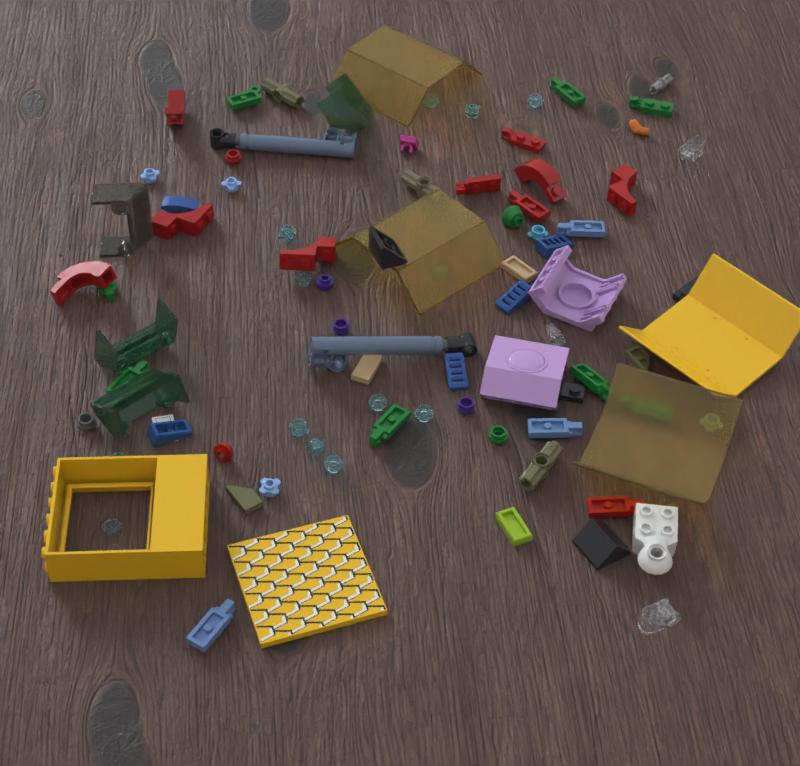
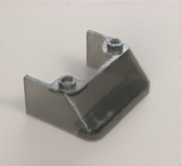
(128, 200)

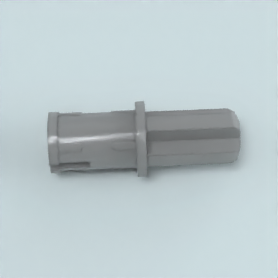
(660, 84)

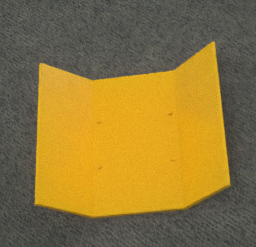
(723, 330)

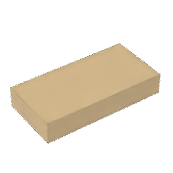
(519, 269)
(366, 368)

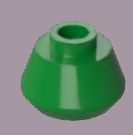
(512, 216)

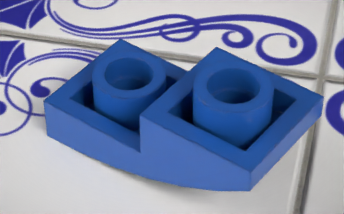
(174, 203)

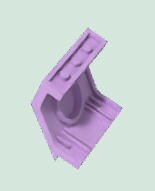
(573, 293)
(524, 372)

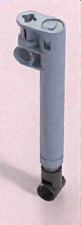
(333, 144)
(334, 350)

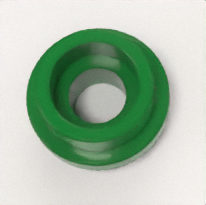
(498, 434)

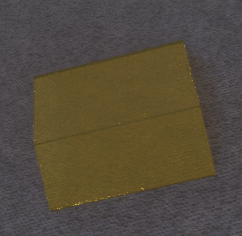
(397, 71)
(443, 247)
(662, 434)

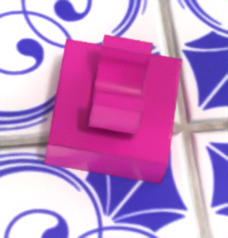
(408, 142)

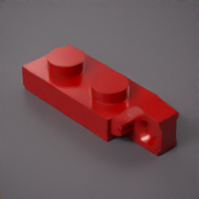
(523, 140)
(478, 185)
(529, 206)
(611, 506)

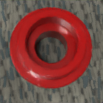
(233, 156)
(223, 452)

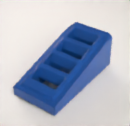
(548, 245)
(520, 288)
(451, 364)
(161, 432)

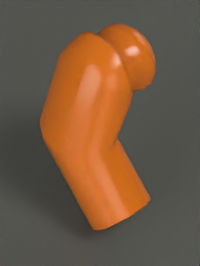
(636, 128)

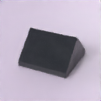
(385, 249)
(600, 544)

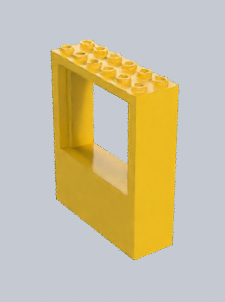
(175, 522)

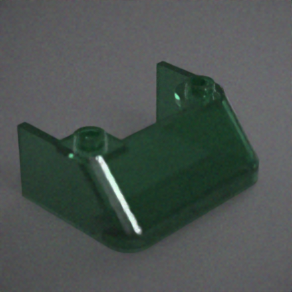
(345, 105)
(138, 345)
(137, 397)

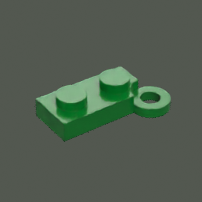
(245, 99)

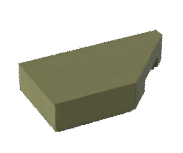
(638, 357)
(245, 498)

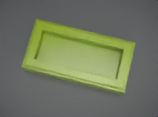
(513, 526)

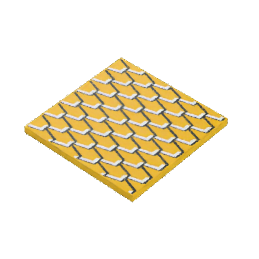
(305, 581)

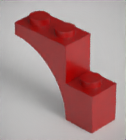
(621, 181)
(191, 223)
(306, 258)

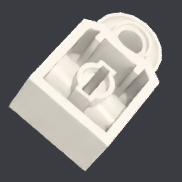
(655, 535)

